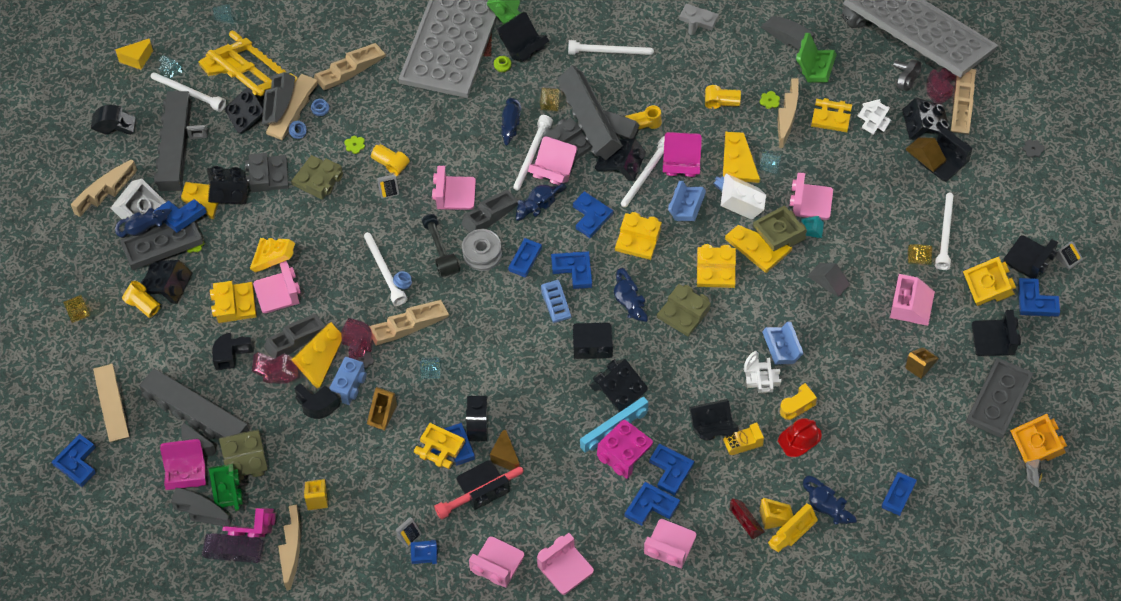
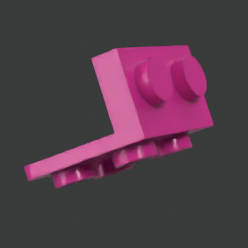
(682, 153)
(623, 448)
(183, 464)
(263, 524)

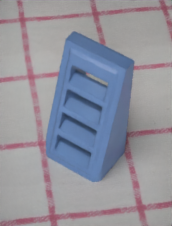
(552, 290)

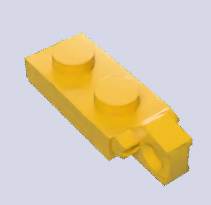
(794, 528)

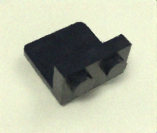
(521, 37)
(245, 110)
(924, 116)
(956, 154)
(626, 159)
(227, 185)
(1031, 257)
(167, 278)
(996, 336)
(592, 340)
(619, 384)
(713, 420)
(479, 476)

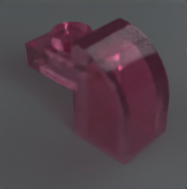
(939, 85)
(358, 337)
(274, 370)

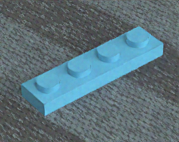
(635, 410)

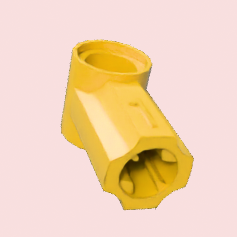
(719, 97)
(649, 118)
(393, 161)
(137, 296)

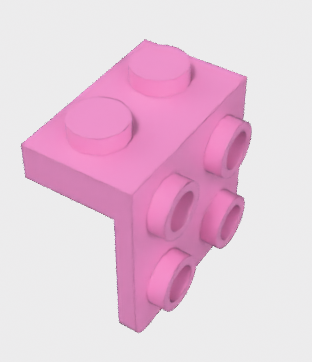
(554, 160)
(453, 192)
(810, 199)
(277, 290)
(670, 543)
(496, 561)
(564, 564)

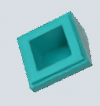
(814, 226)

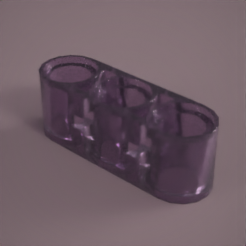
(232, 547)

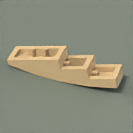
(353, 64)
(300, 97)
(963, 102)
(787, 114)
(109, 183)
(408, 322)
(111, 403)
(290, 551)

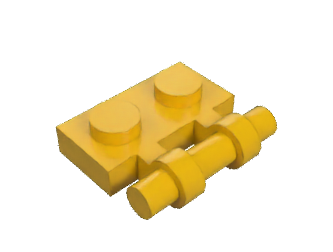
(829, 119)
(440, 440)

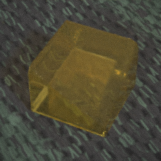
(549, 99)
(920, 254)
(76, 308)

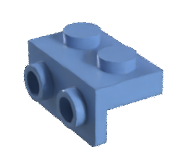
(686, 202)
(783, 344)
(348, 379)

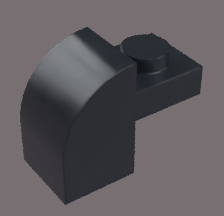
(111, 117)
(225, 349)
(317, 405)
(476, 418)

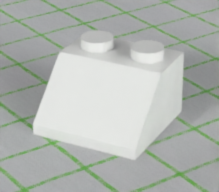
(742, 197)
(137, 198)

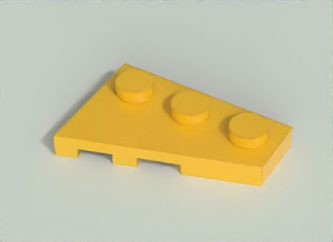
(738, 158)
(755, 248)
(271, 253)
(318, 354)

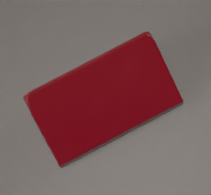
(745, 518)

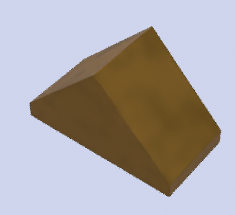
(927, 152)
(920, 362)
(382, 408)
(503, 453)

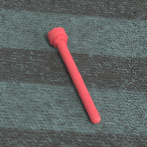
(445, 508)

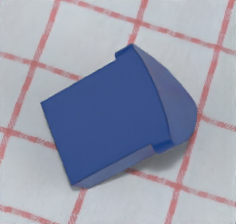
(424, 552)

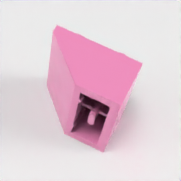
(912, 300)

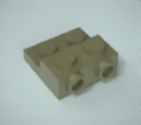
(318, 176)
(780, 228)
(684, 309)
(245, 453)

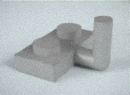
(698, 17)

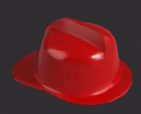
(799, 437)

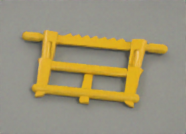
(233, 50)

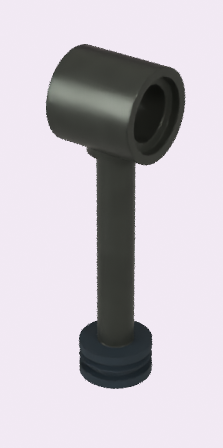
(446, 263)

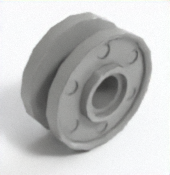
(479, 240)

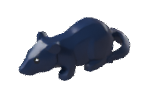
(510, 119)
(540, 197)
(139, 223)
(626, 295)
(823, 501)

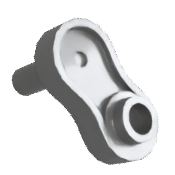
(910, 73)

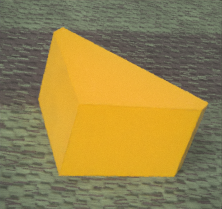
(135, 54)
(315, 494)
(774, 513)

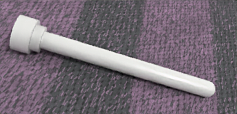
(575, 47)
(217, 103)
(544, 122)
(645, 173)
(943, 261)
(397, 296)

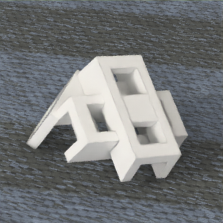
(874, 116)
(759, 378)

